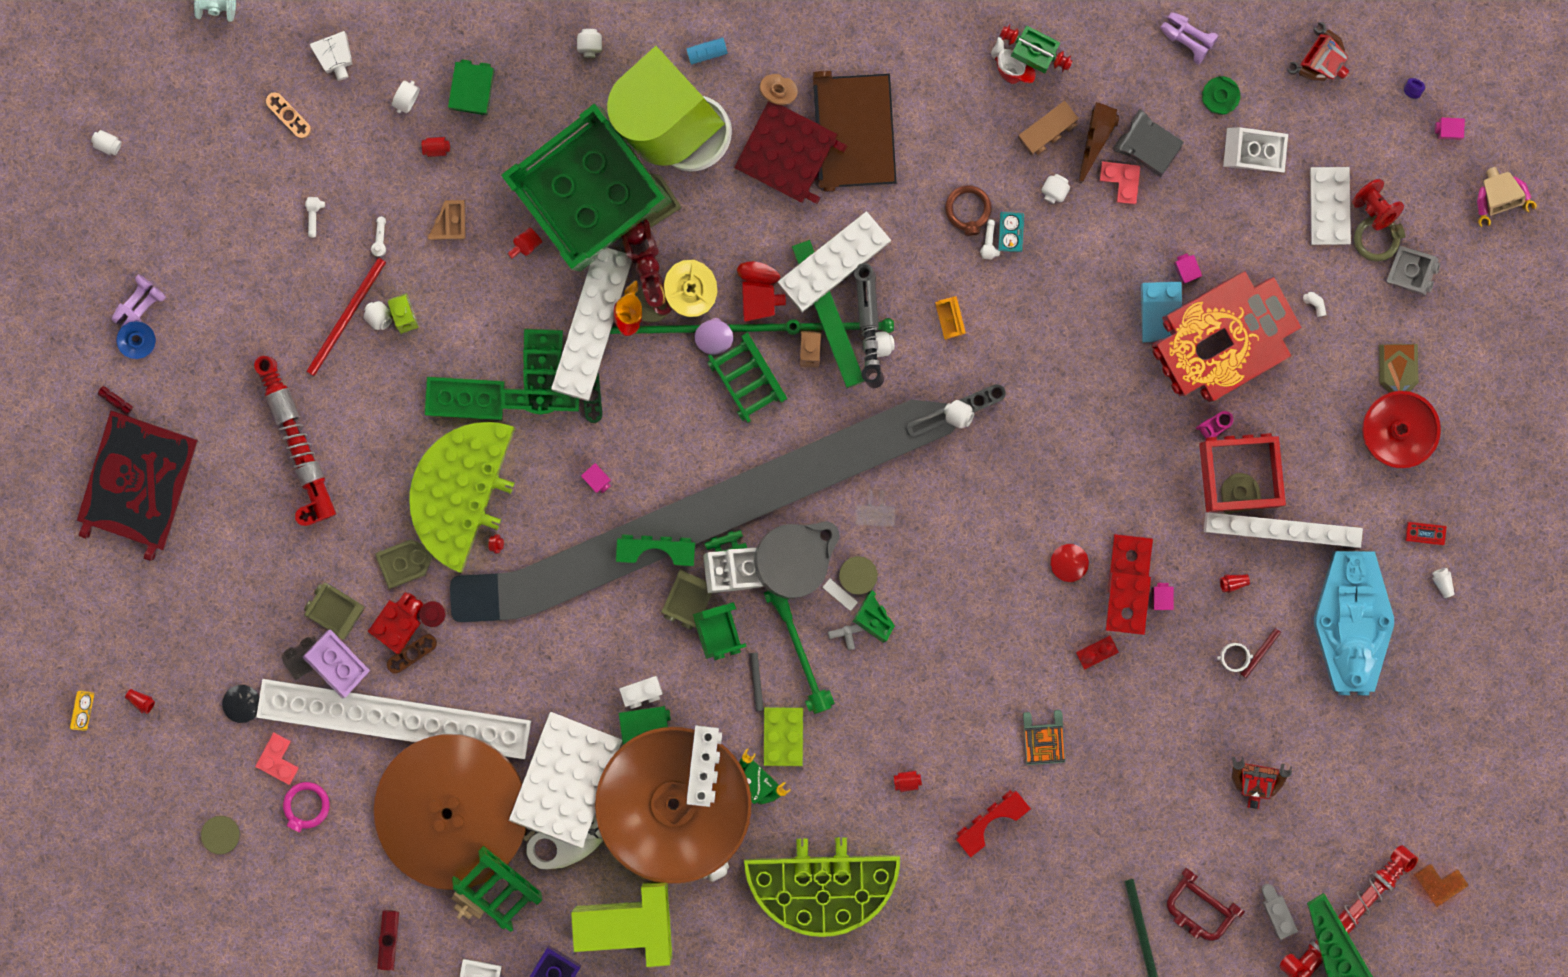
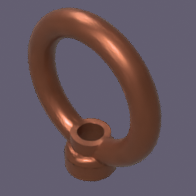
(972, 227)

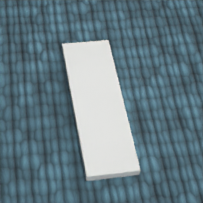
(842, 596)

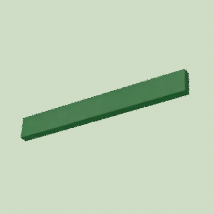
(833, 327)

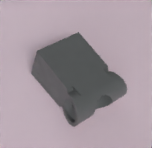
(1149, 144)

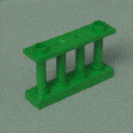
(765, 378)
(501, 870)

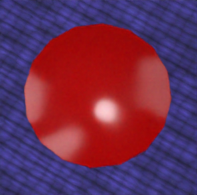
(1069, 563)

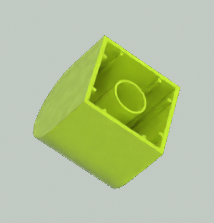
(660, 111)

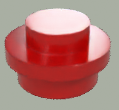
(496, 543)

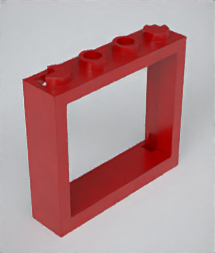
(1209, 476)

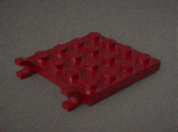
(787, 151)

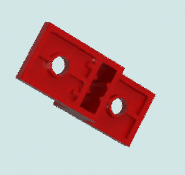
(1129, 584)

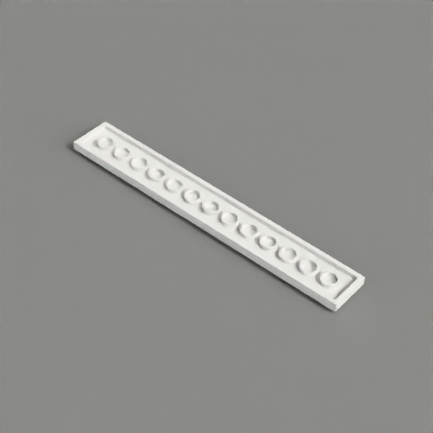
(388, 716)

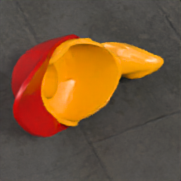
(628, 311)

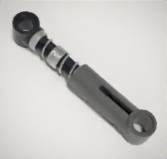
(868, 323)

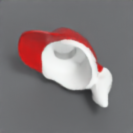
(1010, 68)

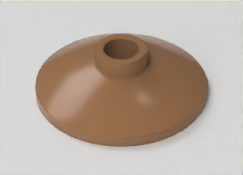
(778, 89)

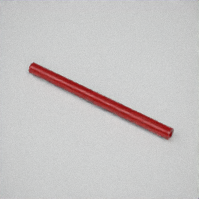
(346, 316)

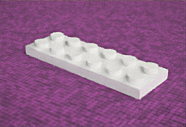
(834, 262)

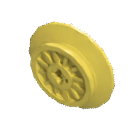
(702, 293)

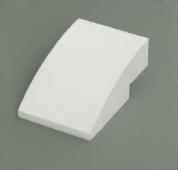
(730, 570)

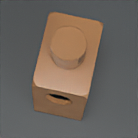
(810, 348)

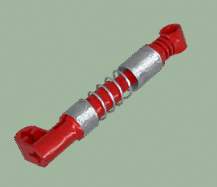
(308, 469)

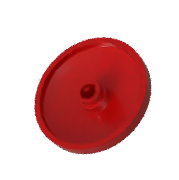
(1401, 429)

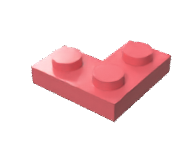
(1126, 176)
(272, 761)

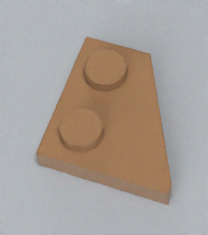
(450, 222)

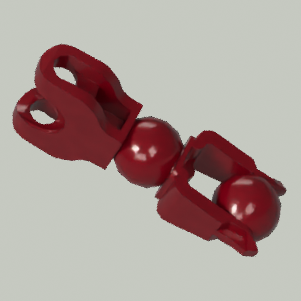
(647, 265)

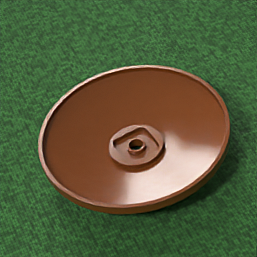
(455, 775)
(664, 841)

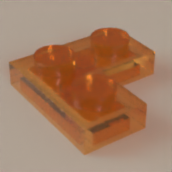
(1440, 889)

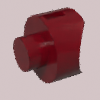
(432, 614)

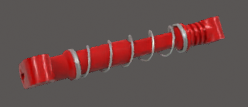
(1402, 860)

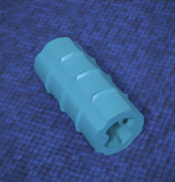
(707, 51)

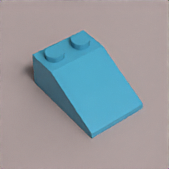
(1157, 301)

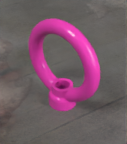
(296, 823)

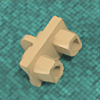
(467, 905)

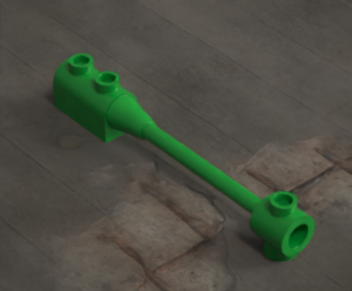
(818, 700)

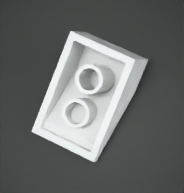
(1255, 149)

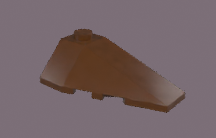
(1101, 125)

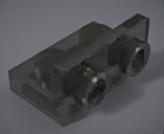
(294, 659)

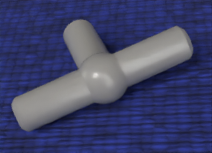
(847, 632)

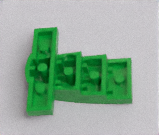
(541, 360)

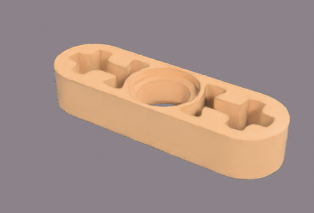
(294, 129)

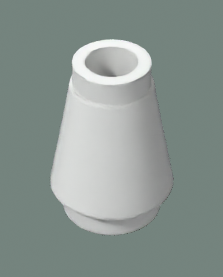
(1444, 582)

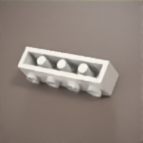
(702, 766)

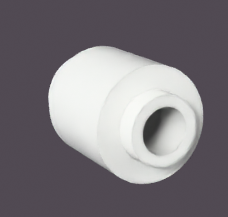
(106, 142)

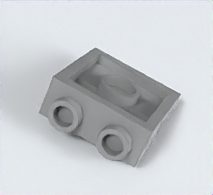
(1413, 270)

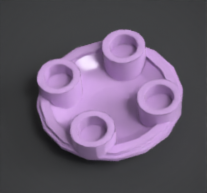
(713, 337)

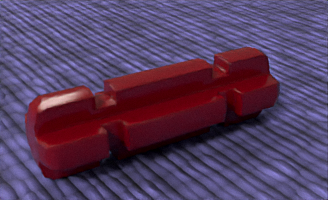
(115, 400)

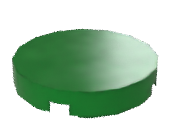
(1215, 95)

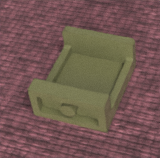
(686, 598)
(334, 610)

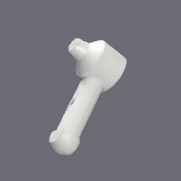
(313, 204)
(378, 248)
(988, 250)

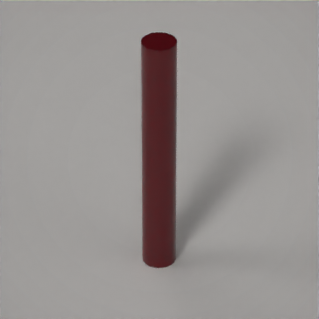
(1261, 652)

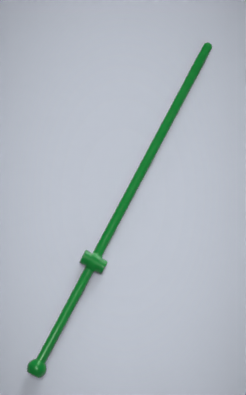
(886, 325)

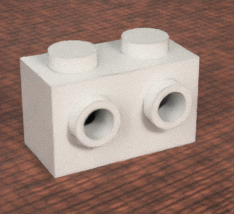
(644, 690)

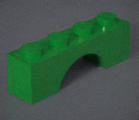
(680, 551)

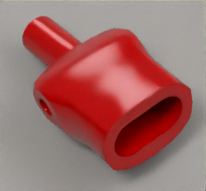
(525, 243)

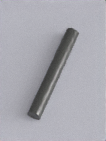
(756, 681)

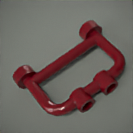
(1196, 930)

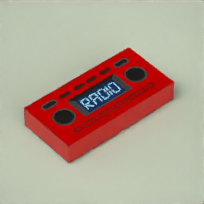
(1425, 533)

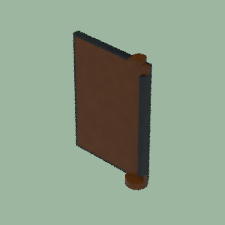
(863, 118)

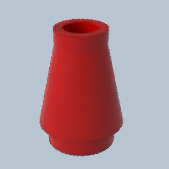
(1233, 582)
(140, 701)

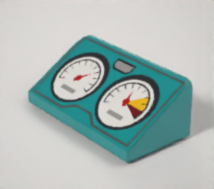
(1011, 232)

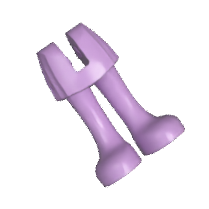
(1177, 34)
(126, 308)

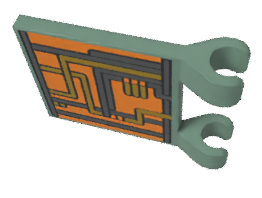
(1044, 742)

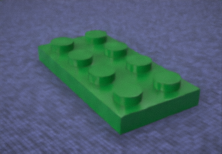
(464, 398)

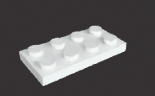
(1330, 205)

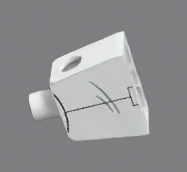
(334, 54)

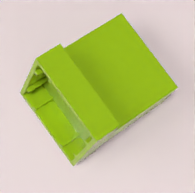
(627, 925)

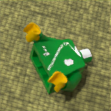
(761, 784)

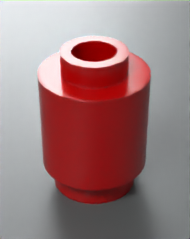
(435, 146)
(907, 781)

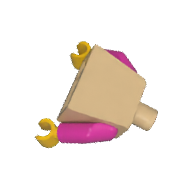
(1502, 193)

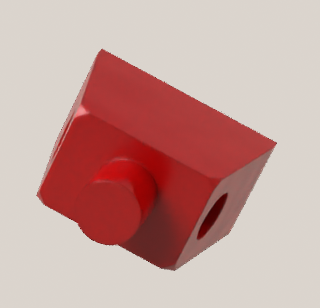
(760, 300)

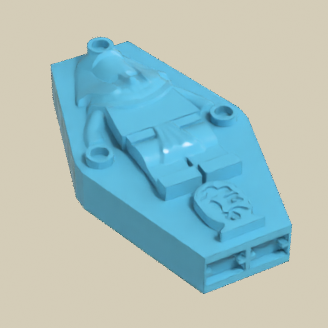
(1354, 622)

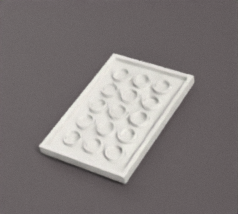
(564, 780)

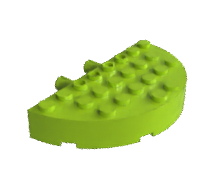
(455, 487)
(822, 892)

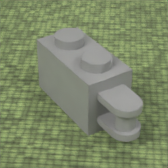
(1278, 912)

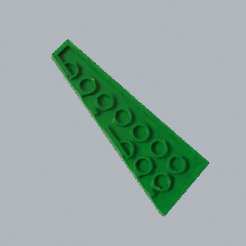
(1335, 945)

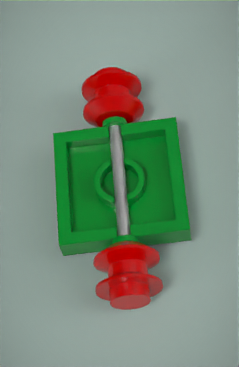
(1035, 49)

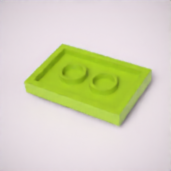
(783, 736)

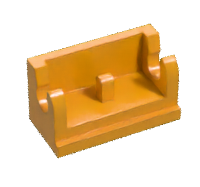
(950, 317)

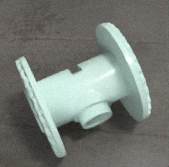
(215, 7)

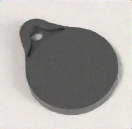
(794, 558)

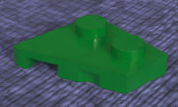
(874, 618)

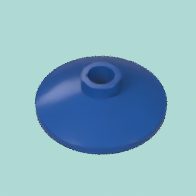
(139, 348)

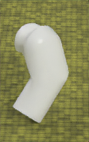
(1317, 301)

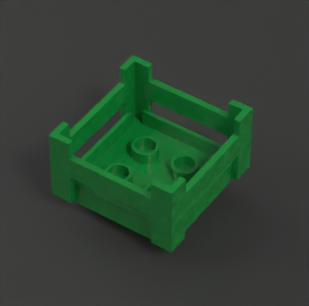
(586, 188)

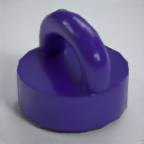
(1414, 88)

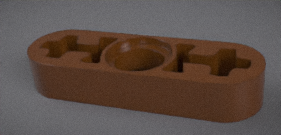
(421, 641)

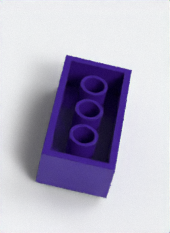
(555, 965)

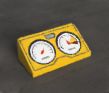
(82, 710)

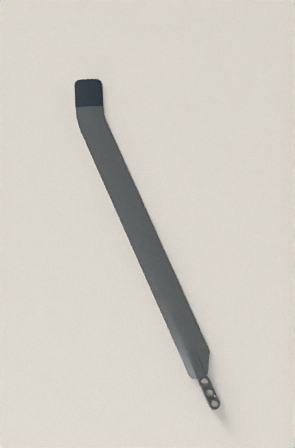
(707, 512)

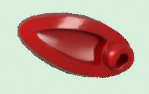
(758, 273)

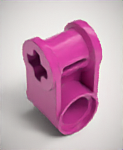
(1214, 426)

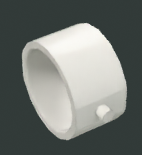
(405, 96)
(1248, 656)

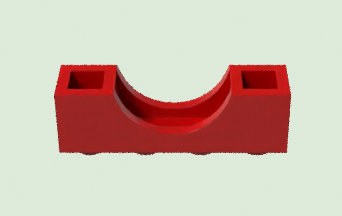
(1011, 806)

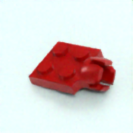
(397, 622)

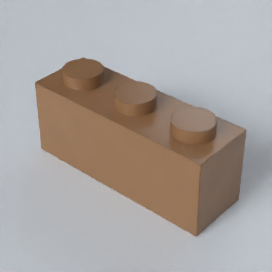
(1048, 128)

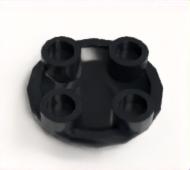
(241, 703)

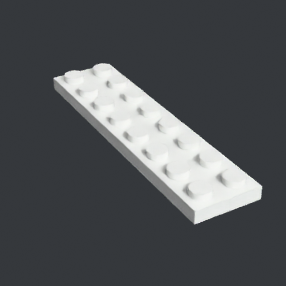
(591, 324)

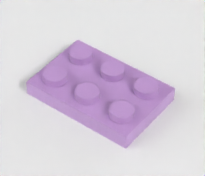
(336, 664)

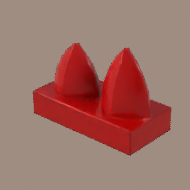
(1097, 652)

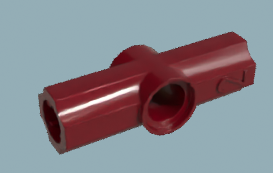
(389, 927)

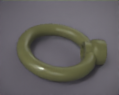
(1397, 233)

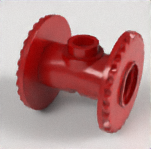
(1376, 205)

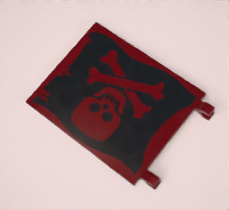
(136, 481)

